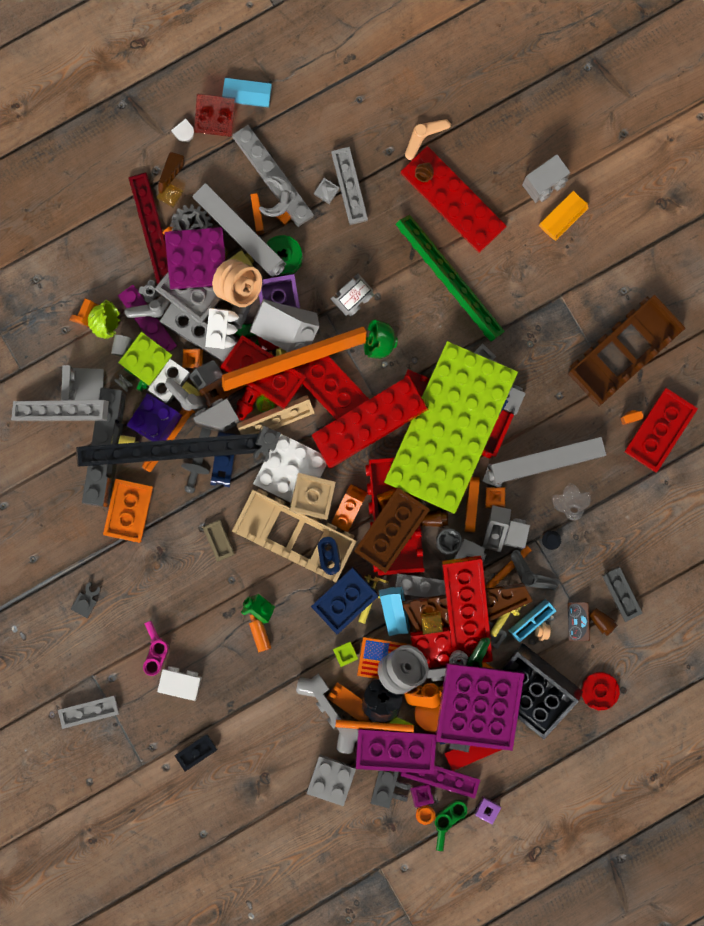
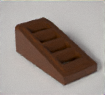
(172, 167)

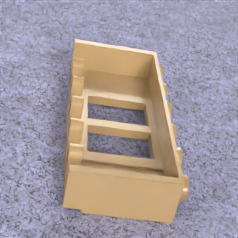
(259, 518)

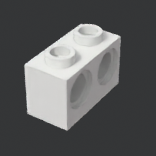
(182, 376)

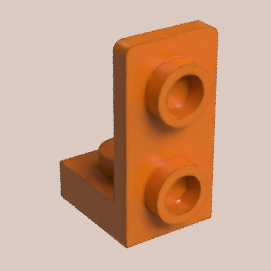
(349, 508)

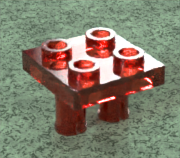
(214, 115)

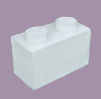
(179, 684)

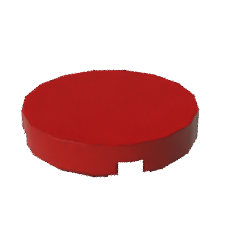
(600, 691)

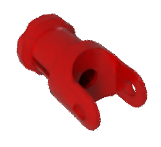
(245, 405)

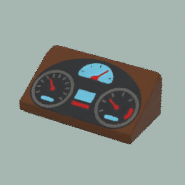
(578, 621)

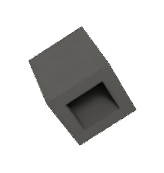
(205, 375)

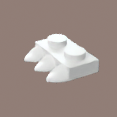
(219, 327)

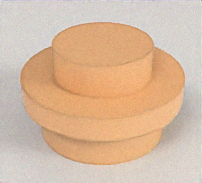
(543, 632)

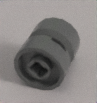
(448, 541)

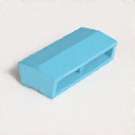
(248, 92)
(394, 612)
(530, 617)

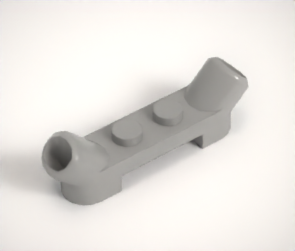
(316, 688)

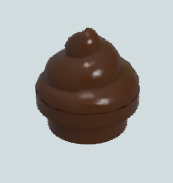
(424, 172)

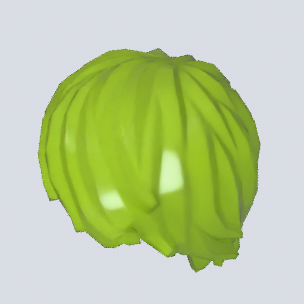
(104, 320)

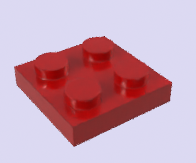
(434, 646)

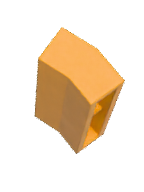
(564, 215)

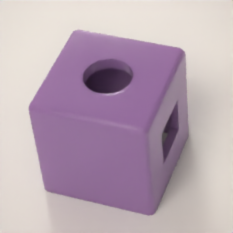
(483, 804)

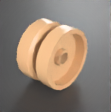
(237, 283)

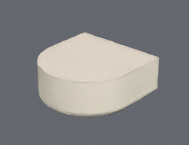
(183, 131)

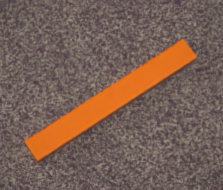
(293, 358)

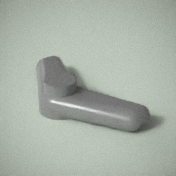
(153, 309)
(187, 400)

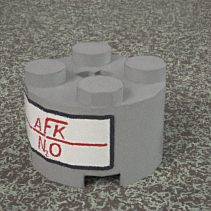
(352, 295)

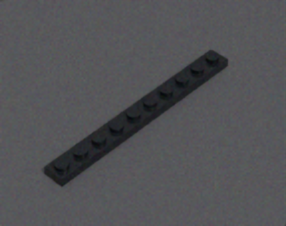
(166, 450)

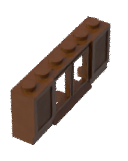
(655, 325)

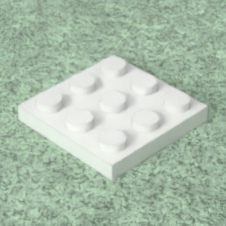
(284, 463)

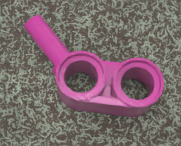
(152, 655)

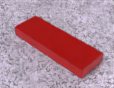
(460, 758)

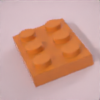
(128, 510)

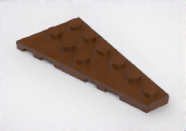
(499, 602)

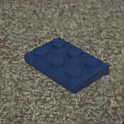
(345, 600)

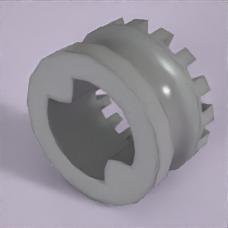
(123, 382)

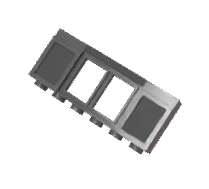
(100, 477)

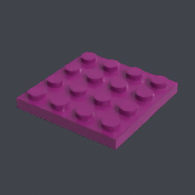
(479, 706)

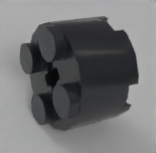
(377, 710)

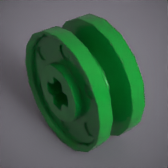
(286, 244)

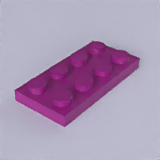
(395, 751)

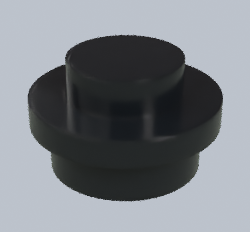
(551, 540)

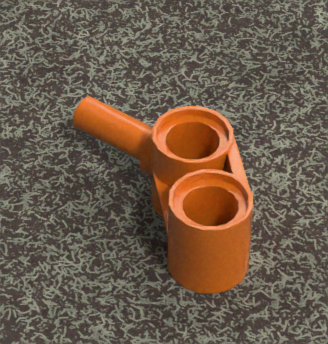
(425, 696)

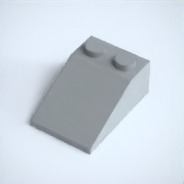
(285, 325)

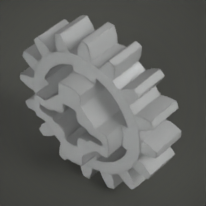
(186, 216)

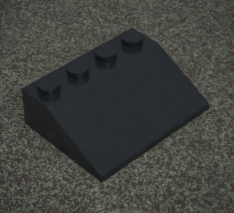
(545, 691)

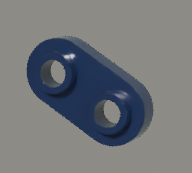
(329, 557)

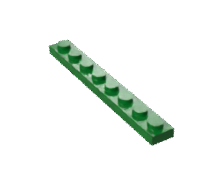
(450, 278)

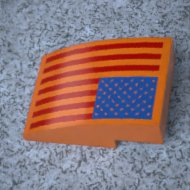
(371, 654)

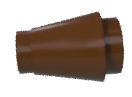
(436, 519)
(603, 622)

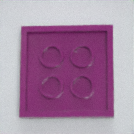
(194, 256)

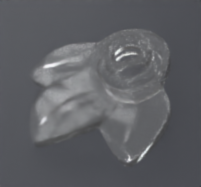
(572, 499)

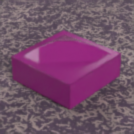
(422, 795)

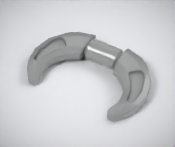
(281, 207)

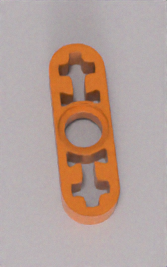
(472, 501)

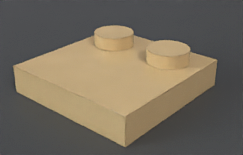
(312, 496)

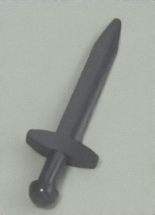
(195, 468)

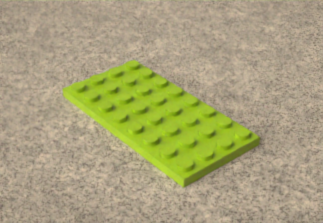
(451, 436)

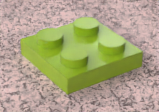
(145, 358)

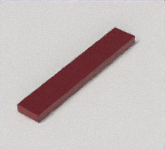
(150, 224)

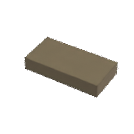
(218, 540)

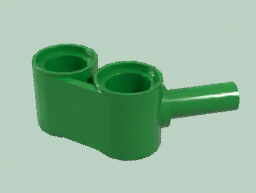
(452, 819)

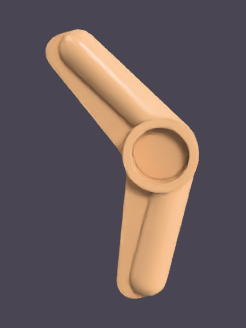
(420, 132)

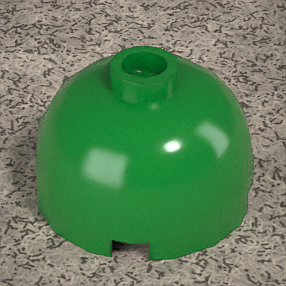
(380, 340)

